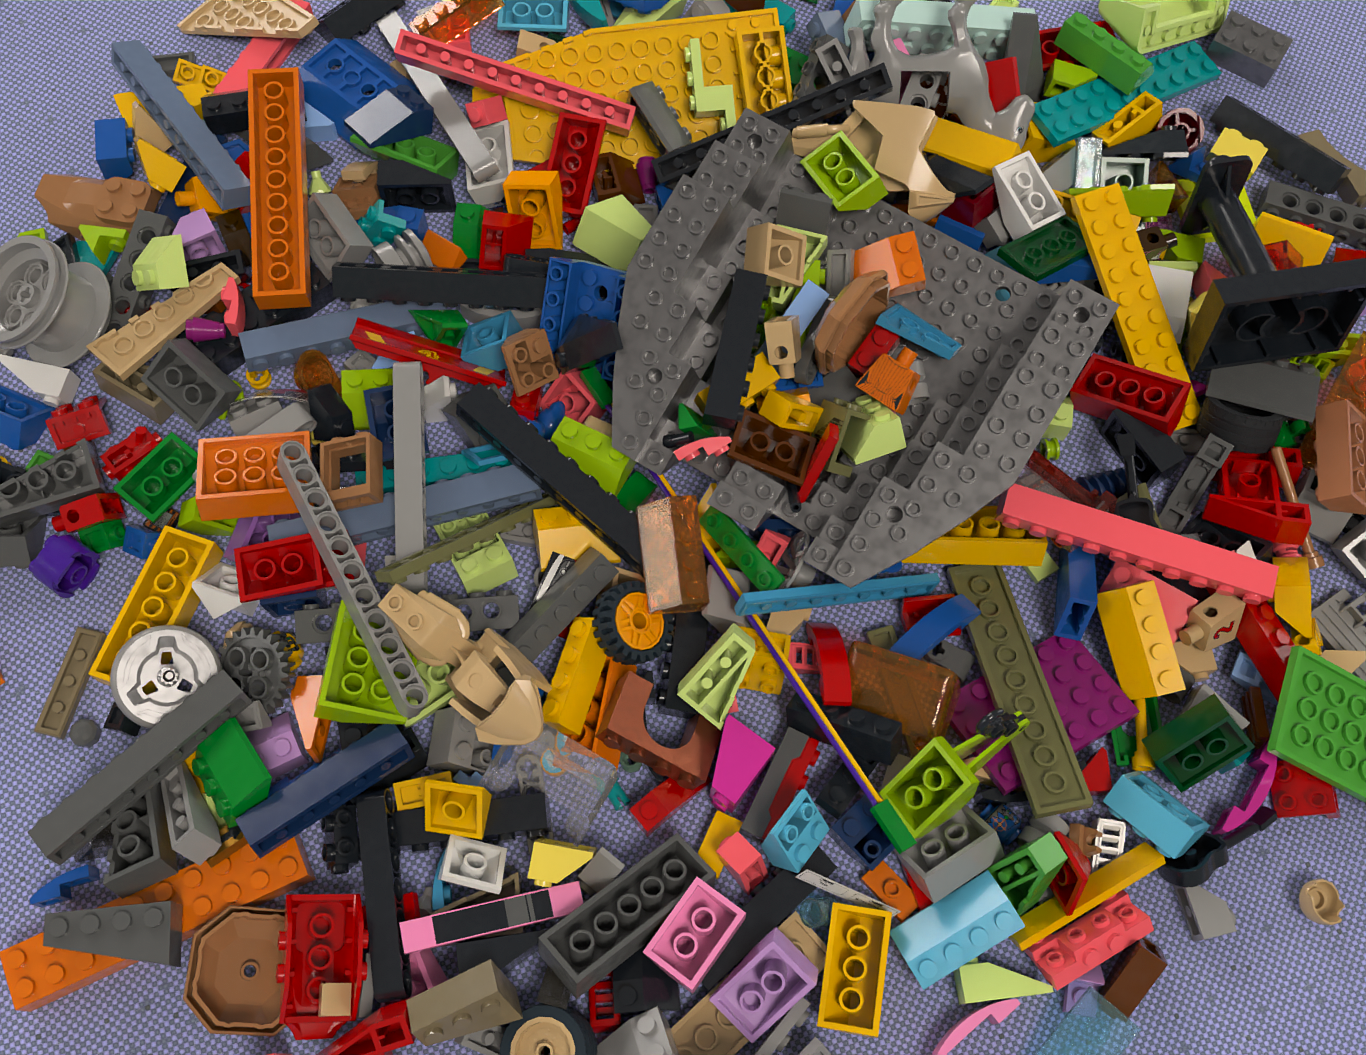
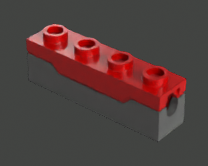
(780, 784)

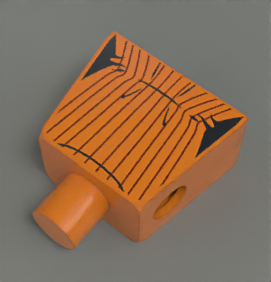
(891, 380)

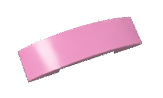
(994, 1012)

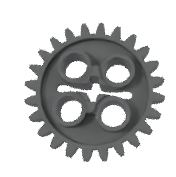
(247, 665)

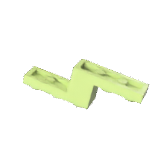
(708, 100)

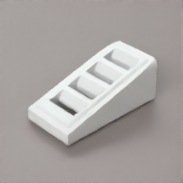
(1117, 839)

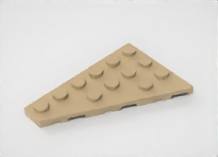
(250, 19)

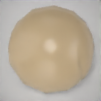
(1320, 902)

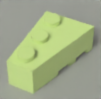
(718, 674)

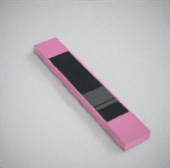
(490, 917)

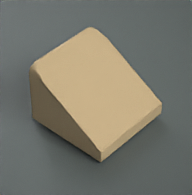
(334, 999)

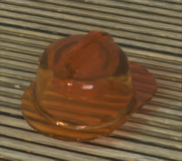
(314, 370)

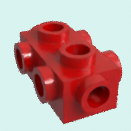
(127, 454)

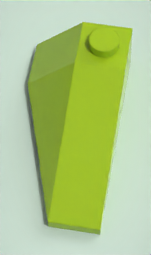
(1145, 201)

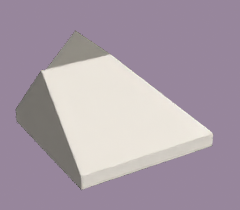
(220, 591)
(473, 864)

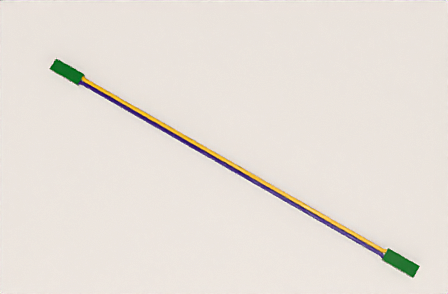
(884, 811)

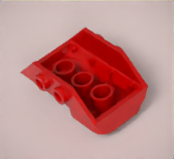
(319, 945)

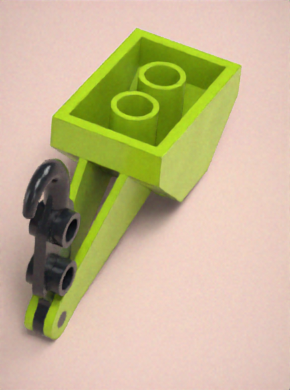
(939, 781)

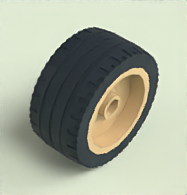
(551, 1027)

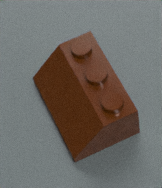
(771, 448)

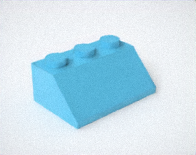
(534, 15)
(1155, 814)

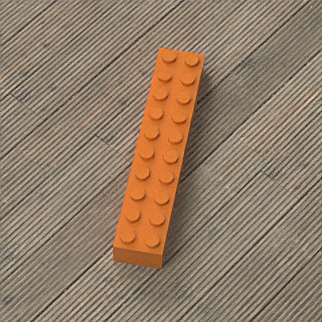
(278, 189)
(45, 974)

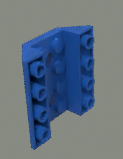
(342, 90)
(574, 290)

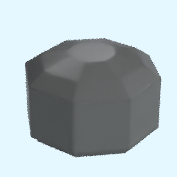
(85, 733)

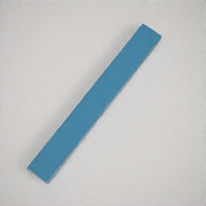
(835, 594)

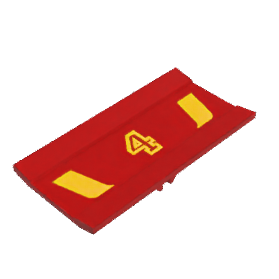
(436, 357)

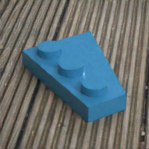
(917, 330)

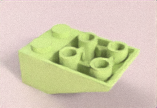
(483, 566)

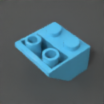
(795, 834)

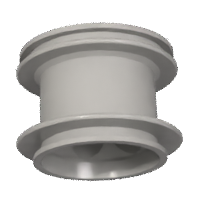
(50, 303)

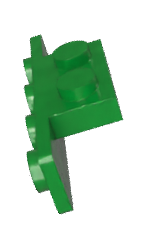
(741, 550)

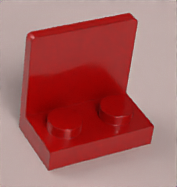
(81, 421)
(1302, 794)

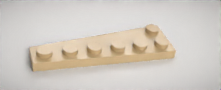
(145, 335)

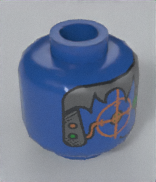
(1003, 821)

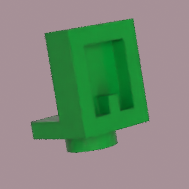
(103, 536)

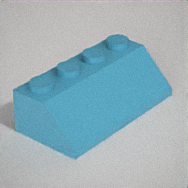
(956, 929)

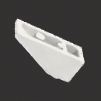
(51, 383)

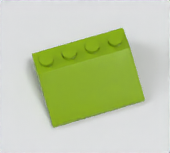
(350, 681)

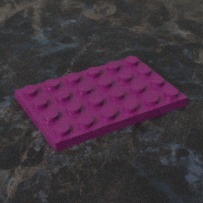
(1081, 690)

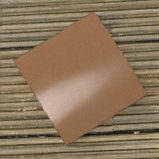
(357, 195)

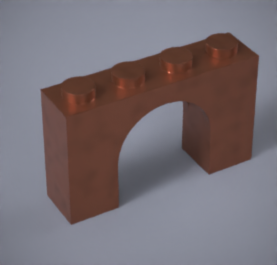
(625, 730)

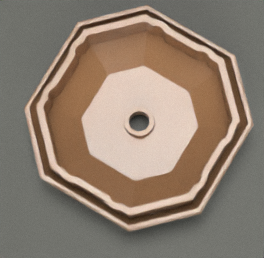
(850, 320)
(216, 979)

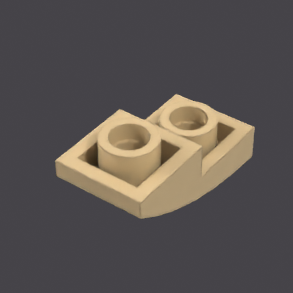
(359, 170)

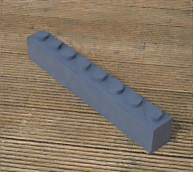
(326, 333)

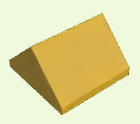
(456, 808)

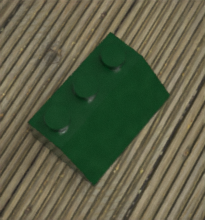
(1197, 743)

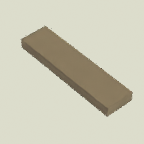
(70, 683)

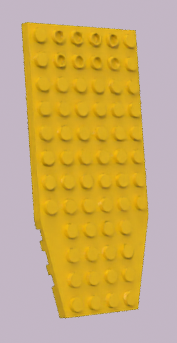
(610, 60)

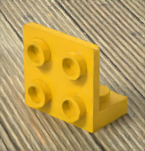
(764, 672)

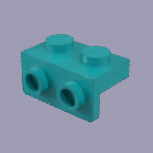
(379, 225)

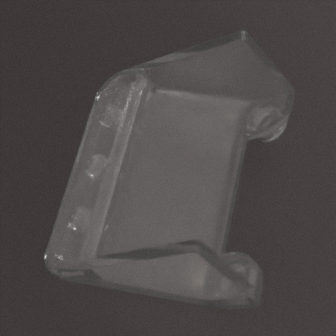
(561, 771)

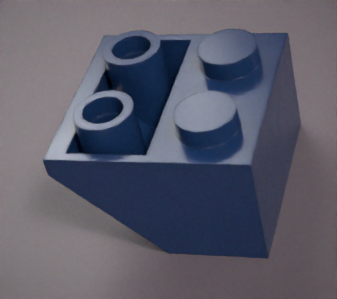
(862, 835)

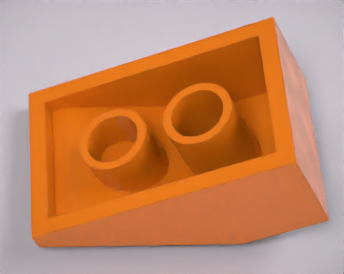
(898, 257)

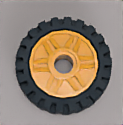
(626, 626)

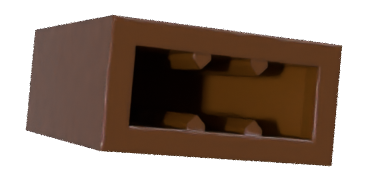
(1133, 975)

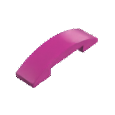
(1234, 816)

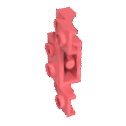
(1090, 940)

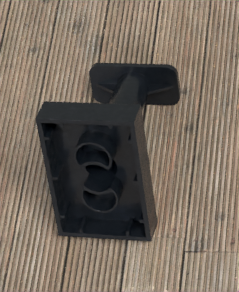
(1262, 310)

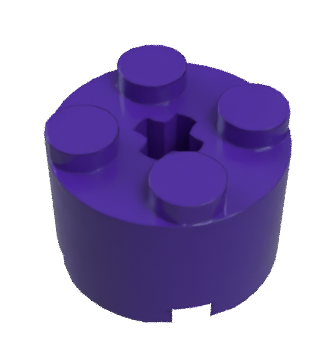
(65, 565)

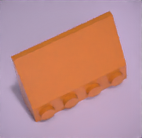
(241, 476)

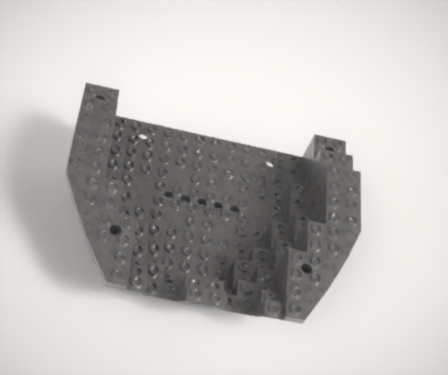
(960, 444)

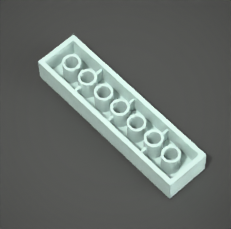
(927, 30)

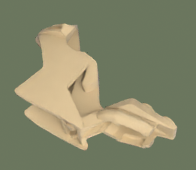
(893, 144)
(440, 635)

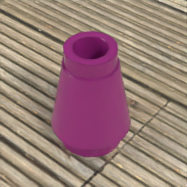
(646, 174)
(204, 329)

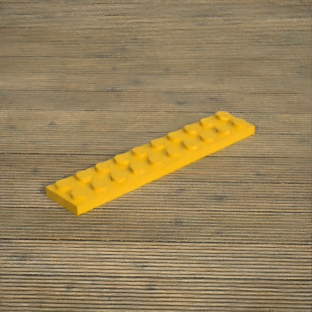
(1129, 282)

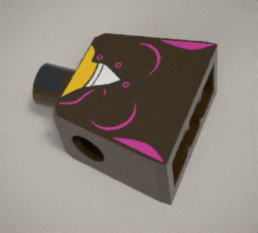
(1155, 243)

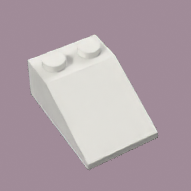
(1025, 196)
(1174, 291)

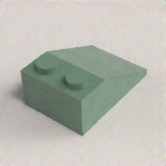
(1126, 172)

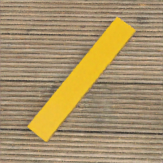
(1099, 887)

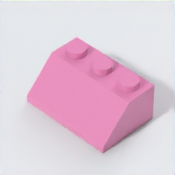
(694, 934)

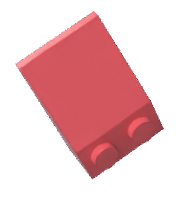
(1175, 603)

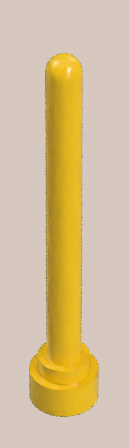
(1142, 759)

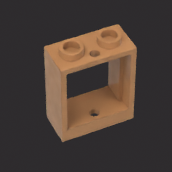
(357, 495)

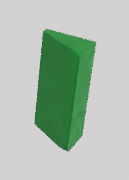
(691, 421)

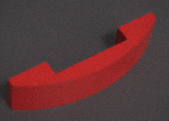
(832, 663)

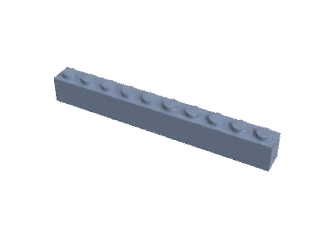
(181, 124)
(445, 502)

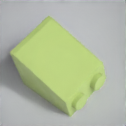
(611, 231)

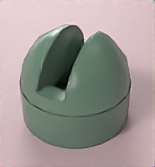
(625, 764)

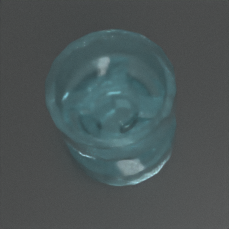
(817, 911)

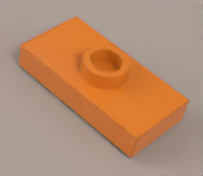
(890, 890)

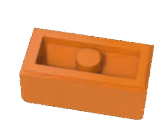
(443, 252)

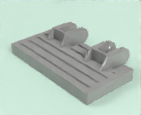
(1342, 625)

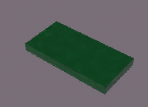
(1046, 249)

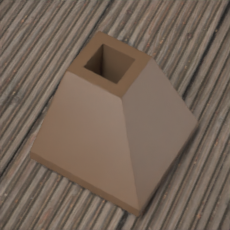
(529, 360)

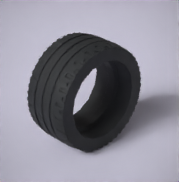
(1240, 425)

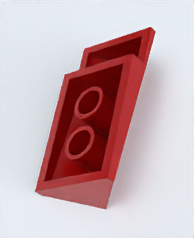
(281, 568)

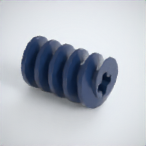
(1111, 481)

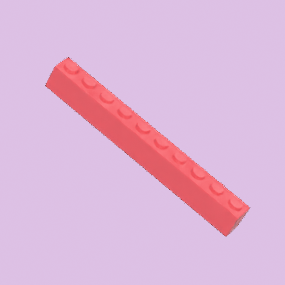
(511, 81)
(1137, 543)

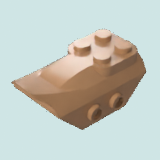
(94, 202)

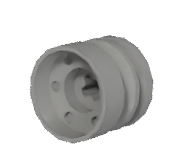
(408, 251)

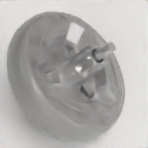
(140, 663)

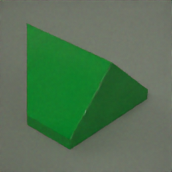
(441, 325)

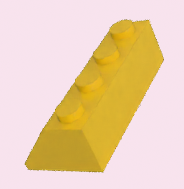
(1139, 641)
(575, 678)
(854, 970)

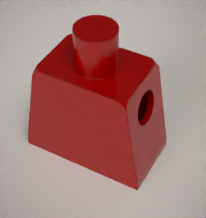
(89, 512)

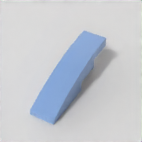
(806, 306)

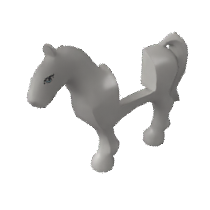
(966, 73)

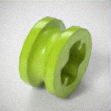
(1050, 448)

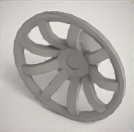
(799, 572)

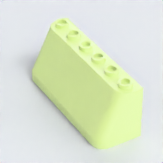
(1162, 23)

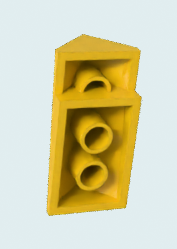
(970, 146)

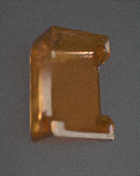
(903, 690)

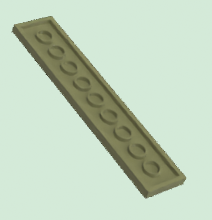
(1018, 684)

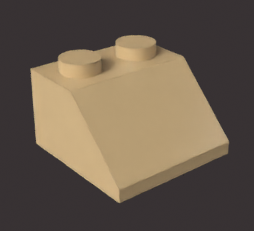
(776, 253)

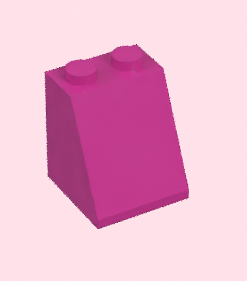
(738, 764)

